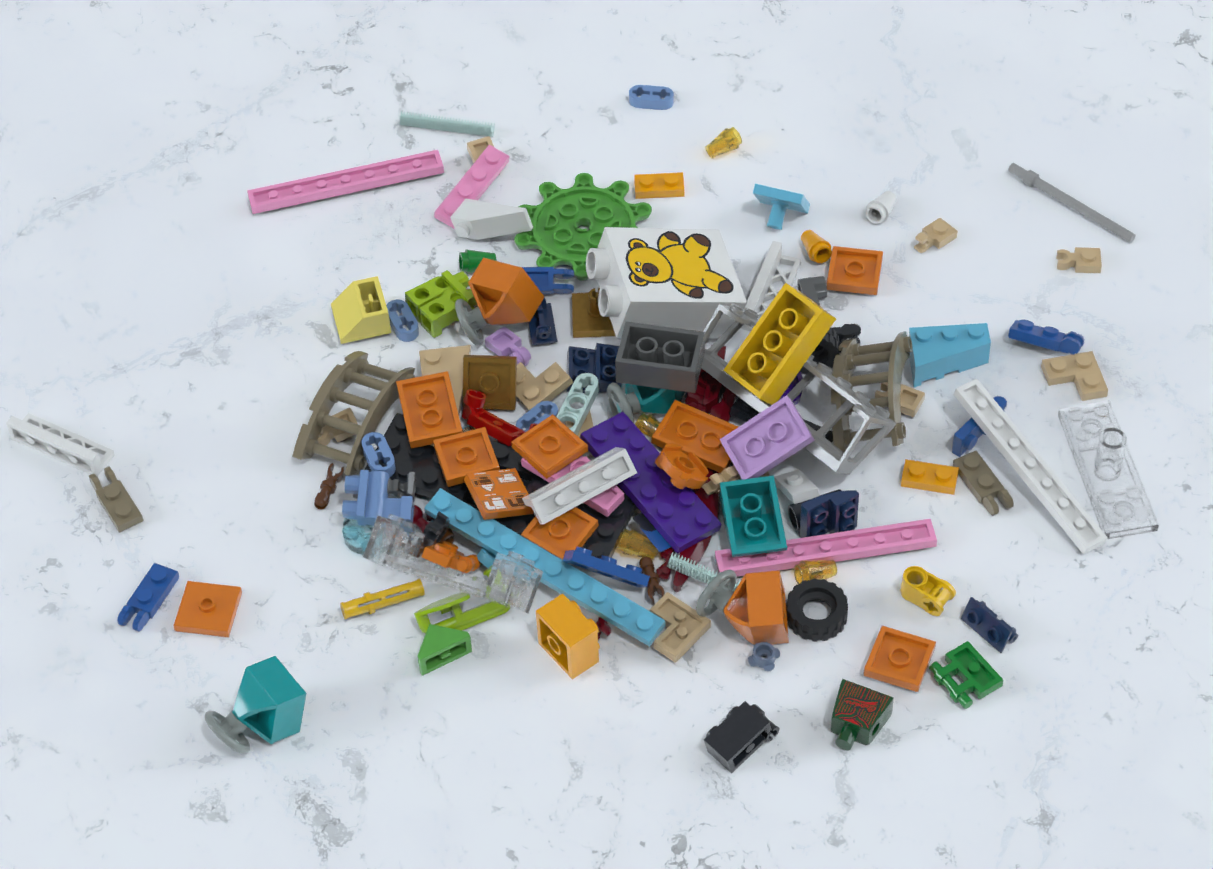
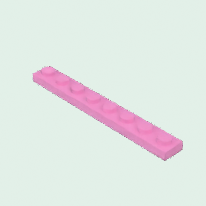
(345, 181)
(835, 547)

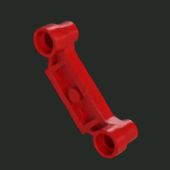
(479, 418)

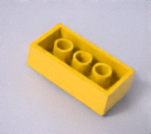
(779, 344)

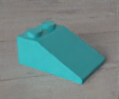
(752, 516)

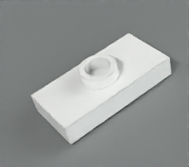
(796, 486)

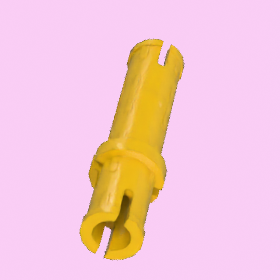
(351, 607)

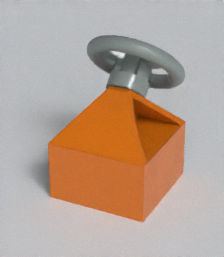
(503, 297)
(753, 609)

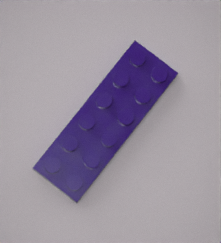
(672, 511)

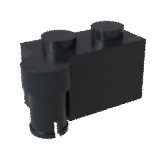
(739, 735)

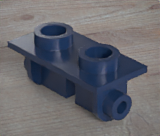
(542, 325)
(987, 624)

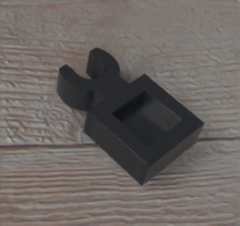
(436, 529)

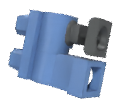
(373, 498)

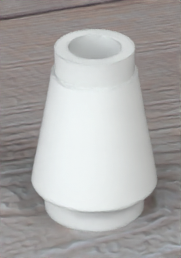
(880, 208)

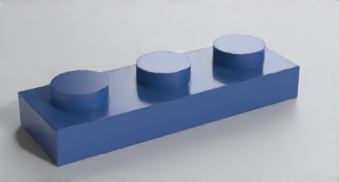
(606, 566)

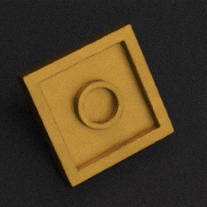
(587, 317)
(492, 376)

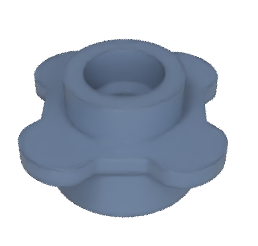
(767, 650)

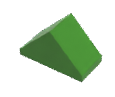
(441, 647)

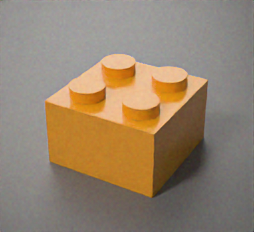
(568, 635)

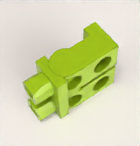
(435, 301)

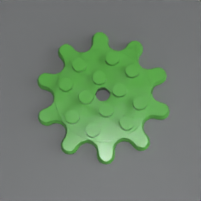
(566, 209)

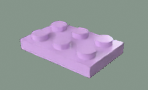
(767, 439)

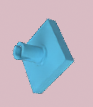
(780, 201)

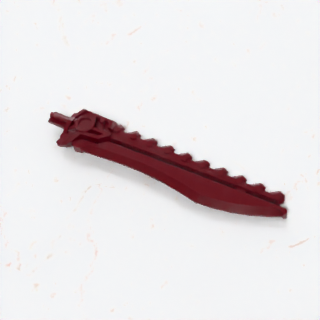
(707, 400)

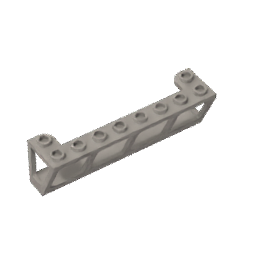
(821, 447)

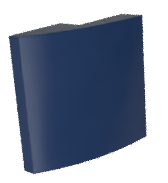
(594, 361)
(829, 513)

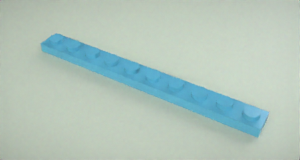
(556, 573)

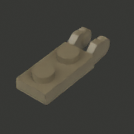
(982, 482)
(116, 501)

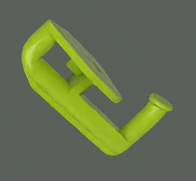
(460, 619)

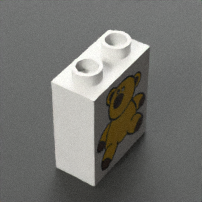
(664, 278)

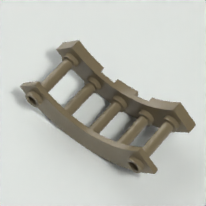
(855, 355)
(332, 391)

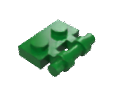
(972, 669)

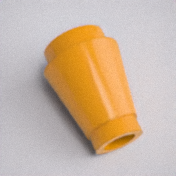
(817, 248)

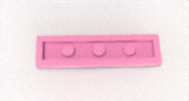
(473, 183)

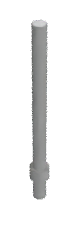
(1032, 179)

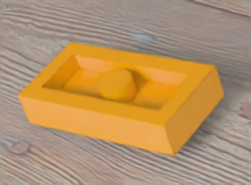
(659, 185)
(929, 477)

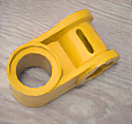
(926, 590)

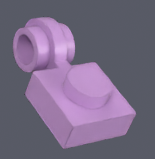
(506, 342)

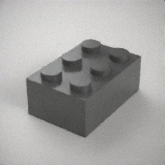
(660, 357)

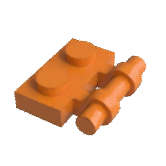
(448, 556)

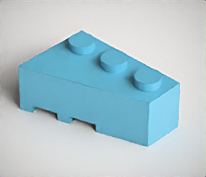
(947, 349)

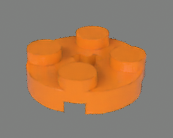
(682, 468)

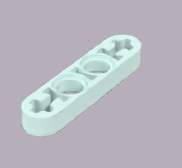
(576, 394)

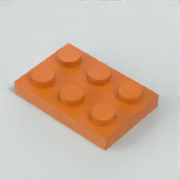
(428, 408)
(695, 433)

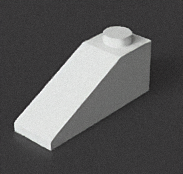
(486, 219)

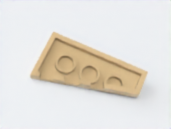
(444, 360)

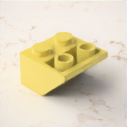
(361, 311)

